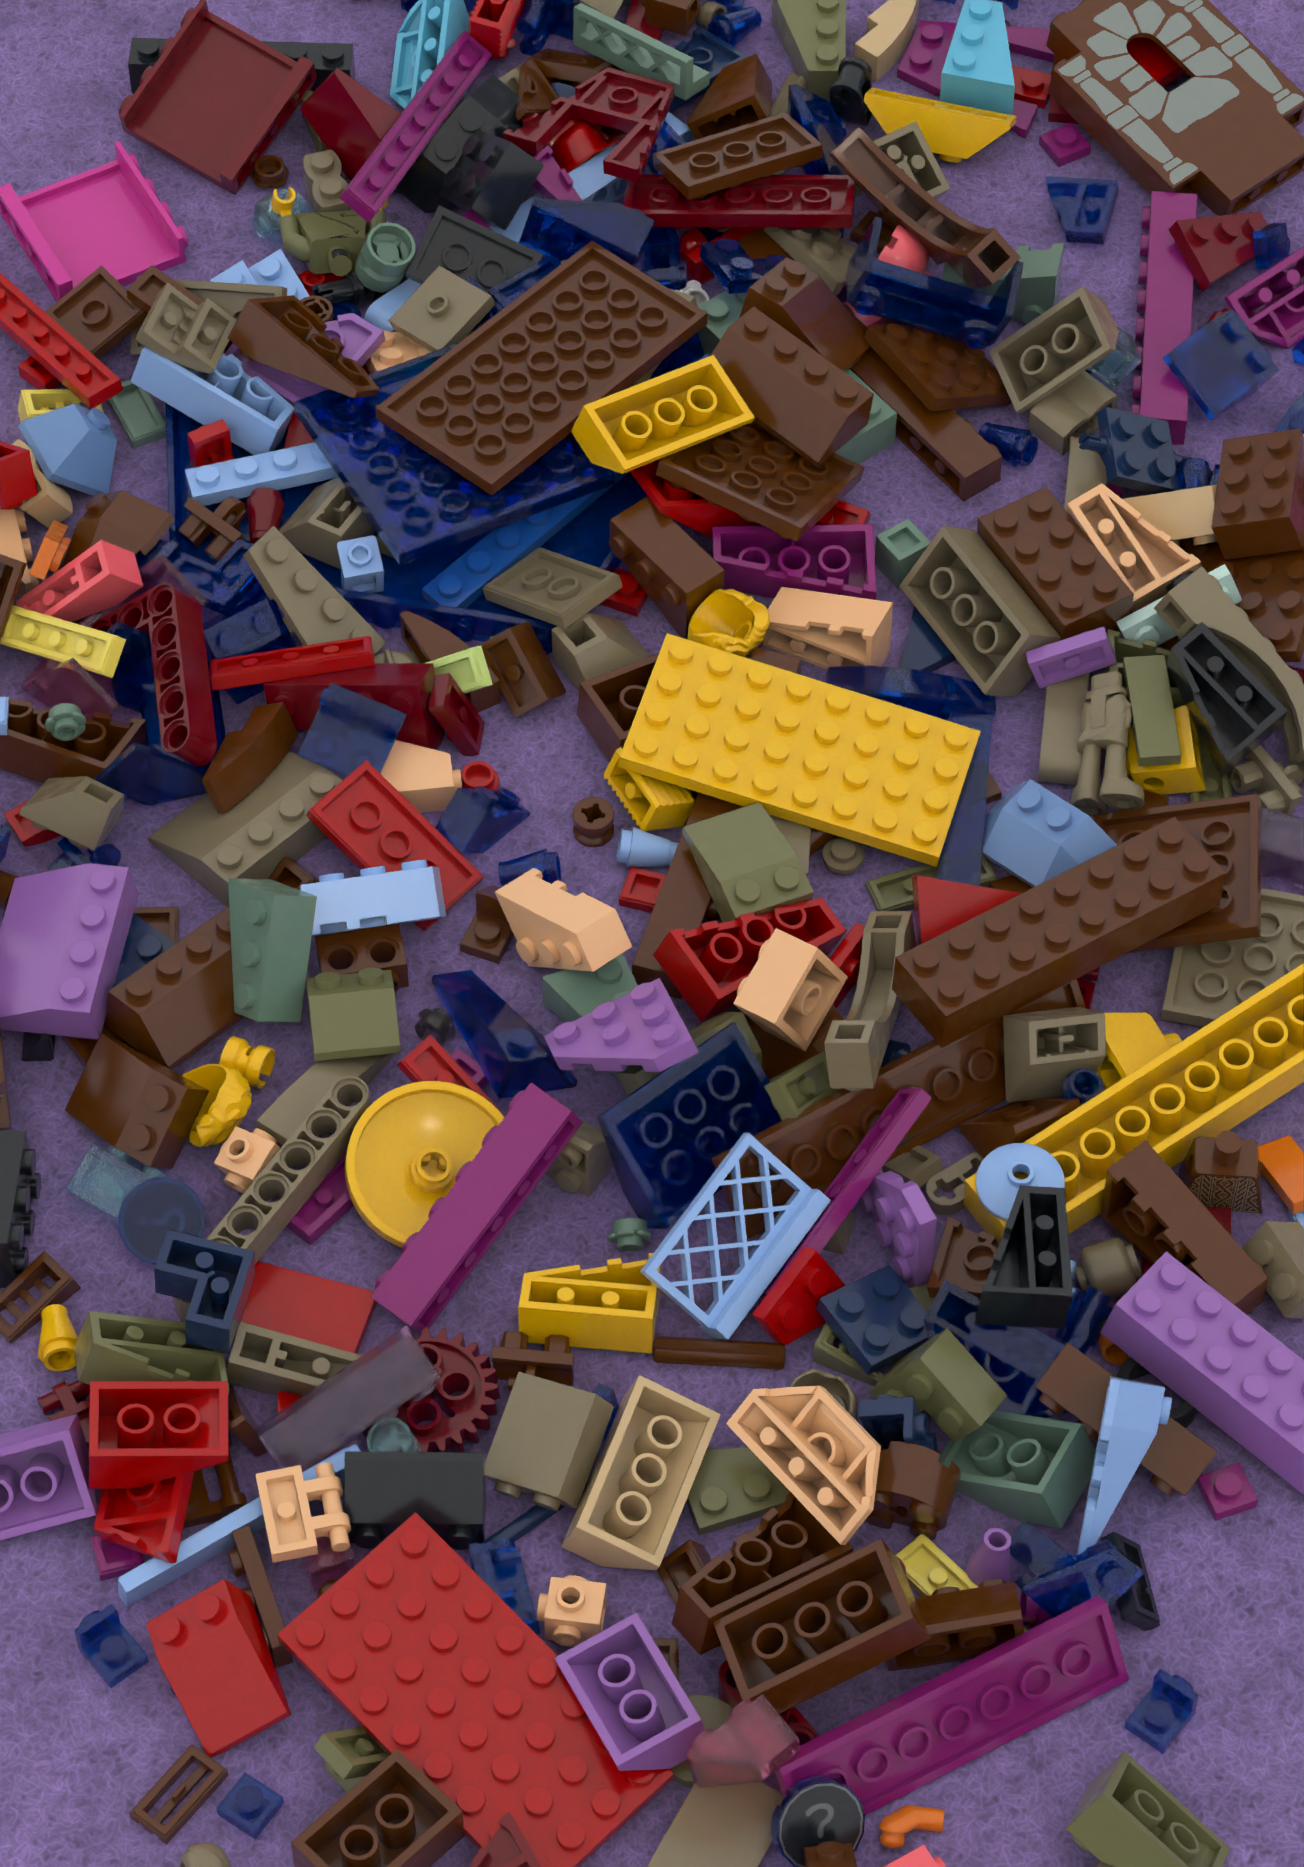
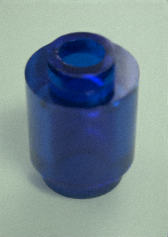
(1085, 1319)

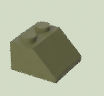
(353, 1014)

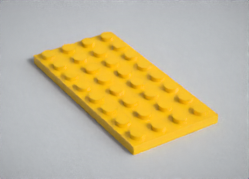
(800, 749)

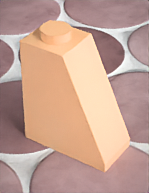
(422, 776)

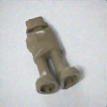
(1105, 727)

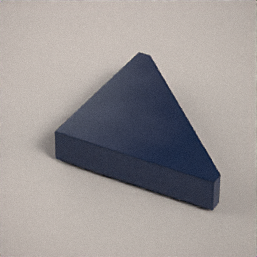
(924, 647)

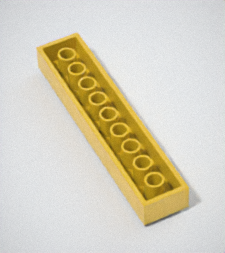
(1182, 1094)

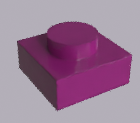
(1064, 144)
(1227, 1491)

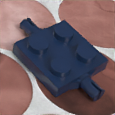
(1135, 451)

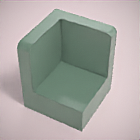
(899, 550)

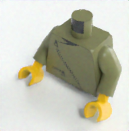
(323, 239)

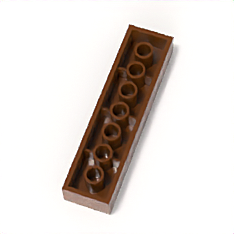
(1057, 931)

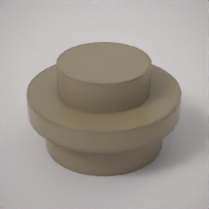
(842, 855)

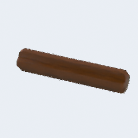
(719, 1352)

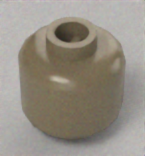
(1109, 1267)

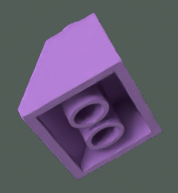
(44, 1477)
(632, 1697)

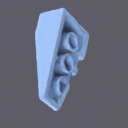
(1125, 1434)

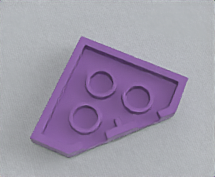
(355, 333)
(628, 1031)
(903, 1224)

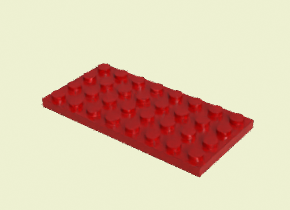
(467, 1697)

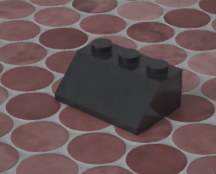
(438, 1486)

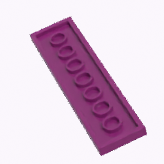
(968, 1709)

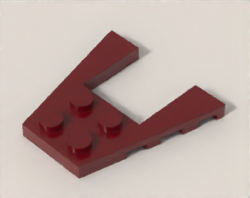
(612, 100)

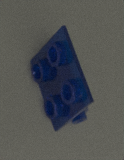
(351, 731)

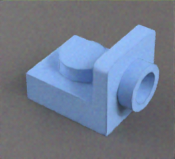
(361, 565)

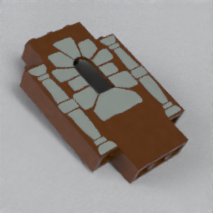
(1215, 135)

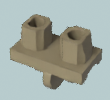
(1274, 783)

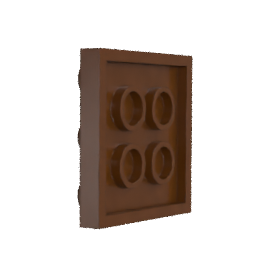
(937, 368)

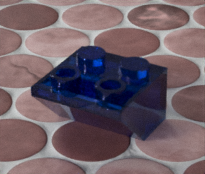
(248, 629)

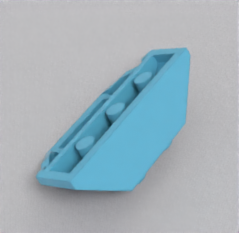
(423, 42)

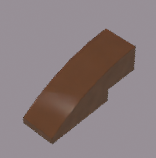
(430, 642)
(249, 755)

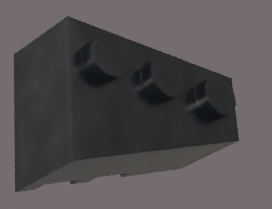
(1223, 698)
(1032, 1264)

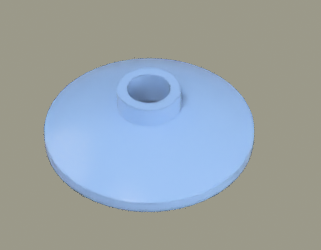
(995, 1177)

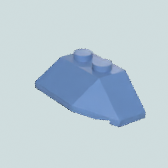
(1040, 834)

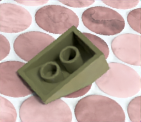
(747, 863)
(1138, 1823)

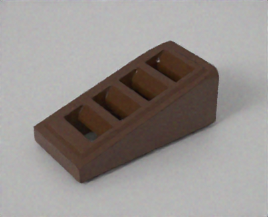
(32, 1276)

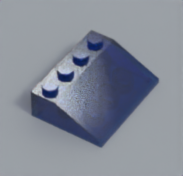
(681, 1120)

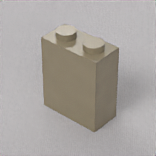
(547, 1442)

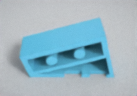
(979, 60)

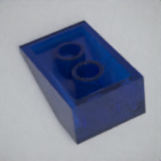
(568, 226)

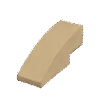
(887, 35)

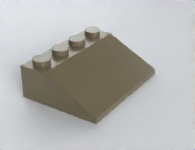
(253, 833)

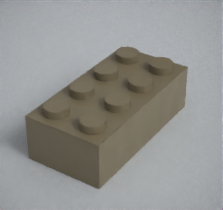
(978, 610)

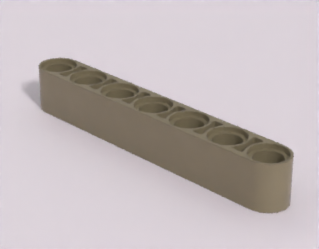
(292, 1185)

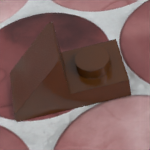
(489, 929)

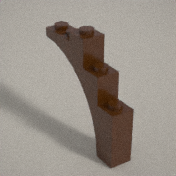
(972, 251)

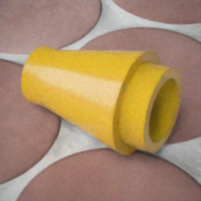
(57, 1339)

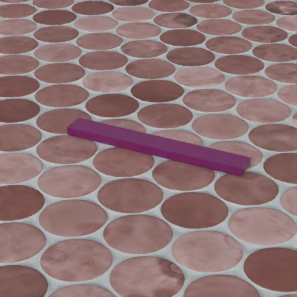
(415, 126)

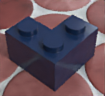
(214, 1280)

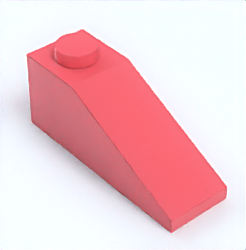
(87, 584)

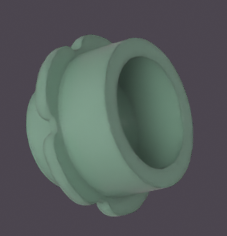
(65, 721)
(629, 1234)

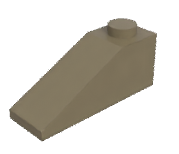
(281, 1362)

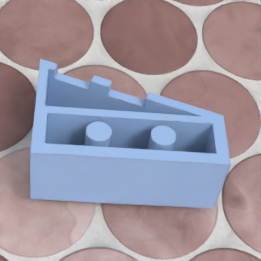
(377, 898)

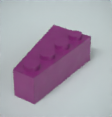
(822, 560)

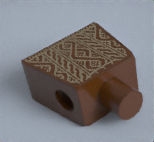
(1224, 1172)

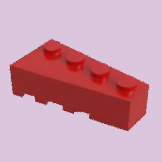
(717, 956)

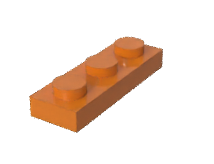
(51, 551)

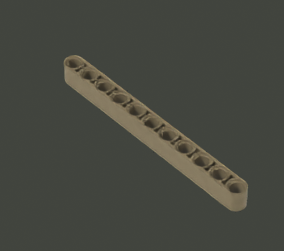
(1065, 699)

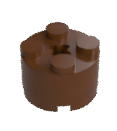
(913, 1489)

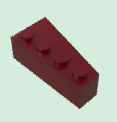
(392, 684)

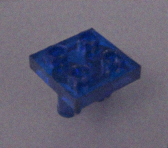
(542, 19)

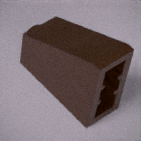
(734, 99)

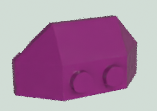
(1274, 302)

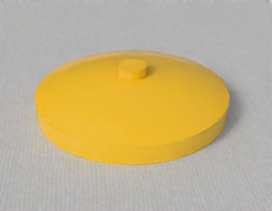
(411, 1151)

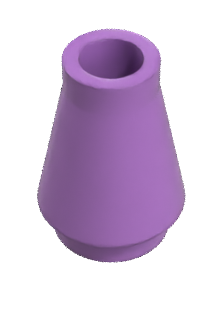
(991, 1558)

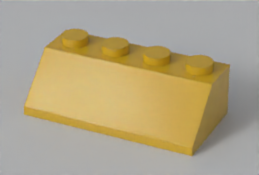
(660, 416)

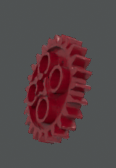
(460, 1370)

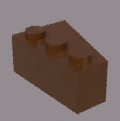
(665, 562)

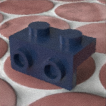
(896, 1419)

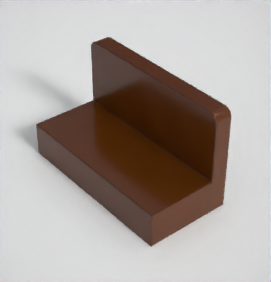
(522, 668)

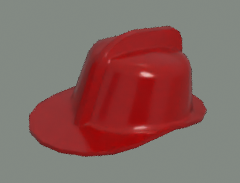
(580, 141)

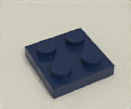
(875, 1319)

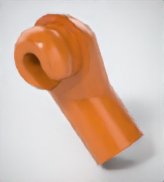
(907, 1819)

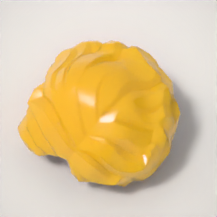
(729, 622)
(224, 1106)

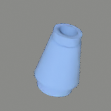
(644, 849)

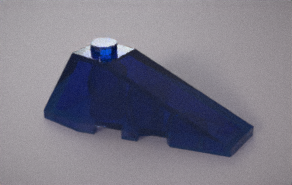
(821, 122)
(499, 1037)

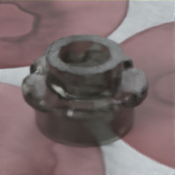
(437, 1022)

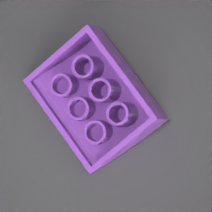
(63, 948)

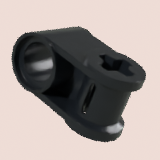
(849, 91)

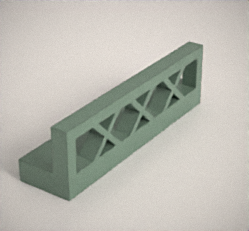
(636, 52)

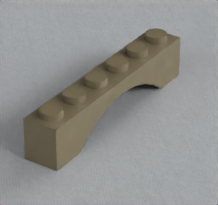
(1203, 600)
(860, 1040)

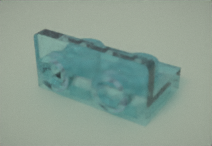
(108, 1178)

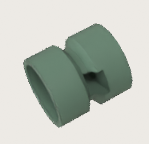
(385, 257)

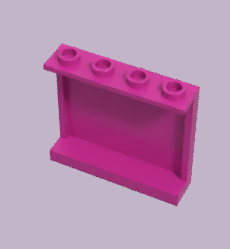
(94, 221)

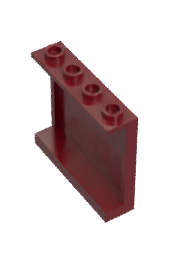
(216, 98)

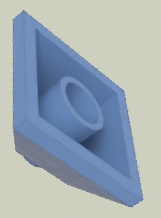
(73, 447)

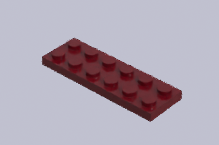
(757, 204)

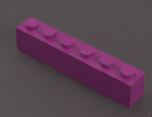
(476, 1208)

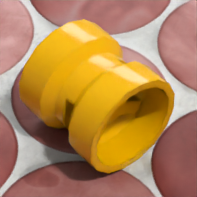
(248, 1060)

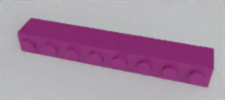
(1166, 312)

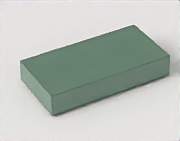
(138, 415)

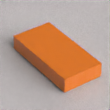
(1284, 1170)

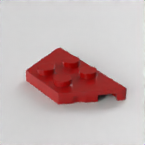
(146, 1517)

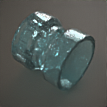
(391, 1436)

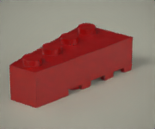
(946, 904)

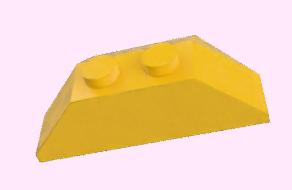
(948, 128)

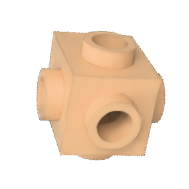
(245, 1156)
(572, 1609)

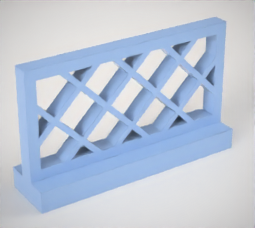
(765, 1258)

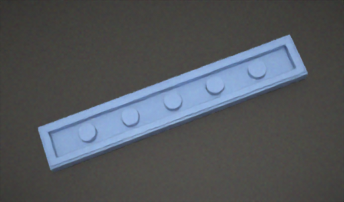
(207, 1543)

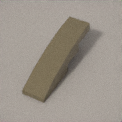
(302, 1096)

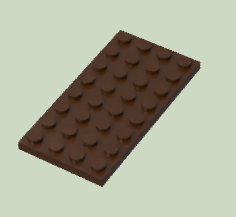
(536, 363)

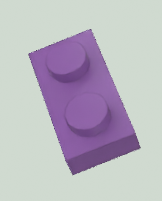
(1071, 657)

